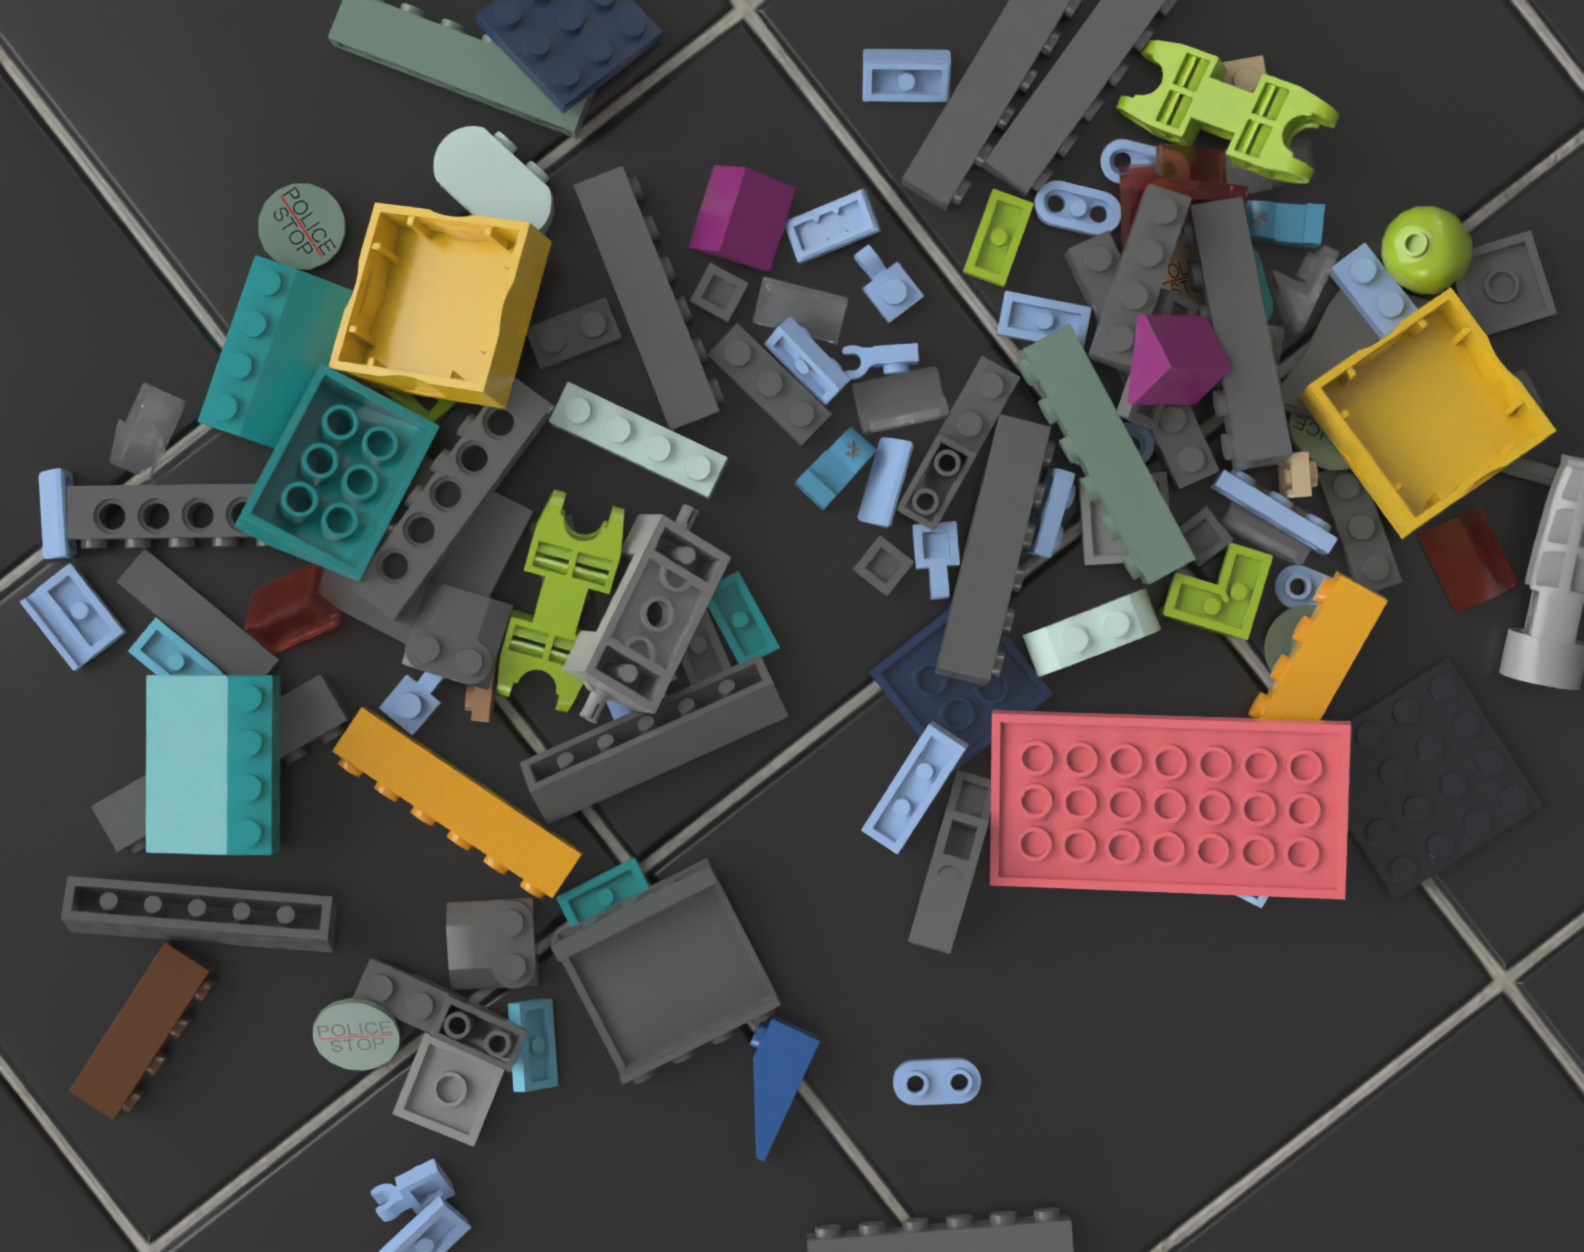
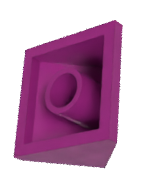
(742, 217)
(1175, 360)

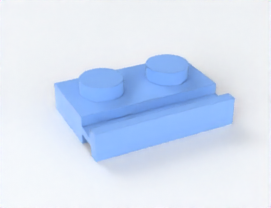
(73, 616)

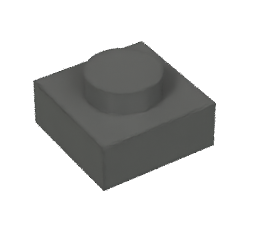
(719, 293)
(1205, 537)
(883, 565)

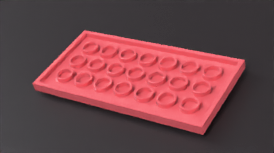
(1169, 803)

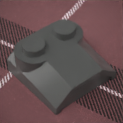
(457, 634)
(492, 943)

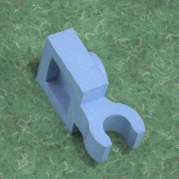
(889, 288)
(893, 358)
(936, 552)
(413, 701)
(413, 1190)

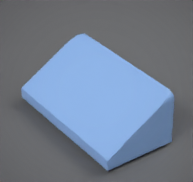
(906, 75)
(885, 482)
(53, 506)

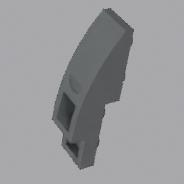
(957, 443)
(952, 863)
(443, 1014)

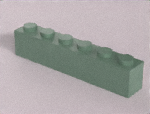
(449, 60)
(1106, 455)

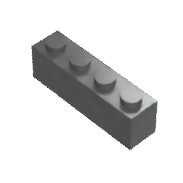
(1139, 275)

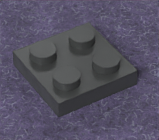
(1506, 285)

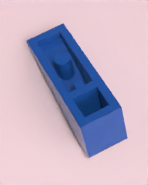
(779, 1067)

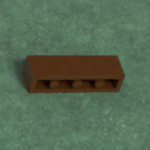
(143, 1030)

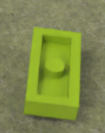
(998, 238)

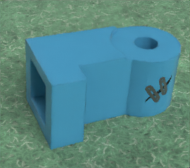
(1285, 223)
(835, 468)

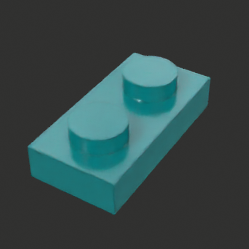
(741, 619)
(603, 891)

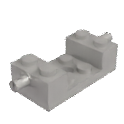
(627, 655)

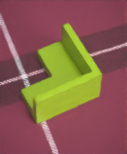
(1225, 606)

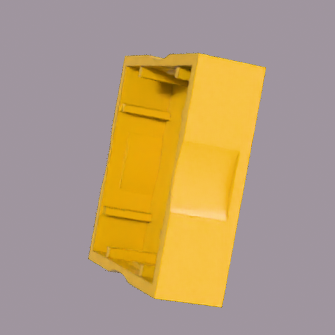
(441, 304)
(1426, 413)

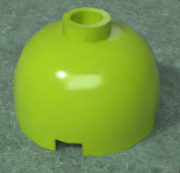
(1426, 249)

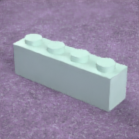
(638, 440)

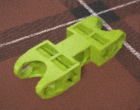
(1255, 122)
(569, 568)

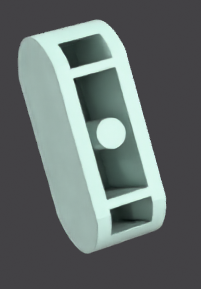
(491, 180)
(1091, 632)

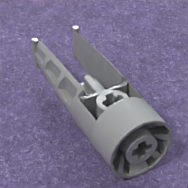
(1547, 645)

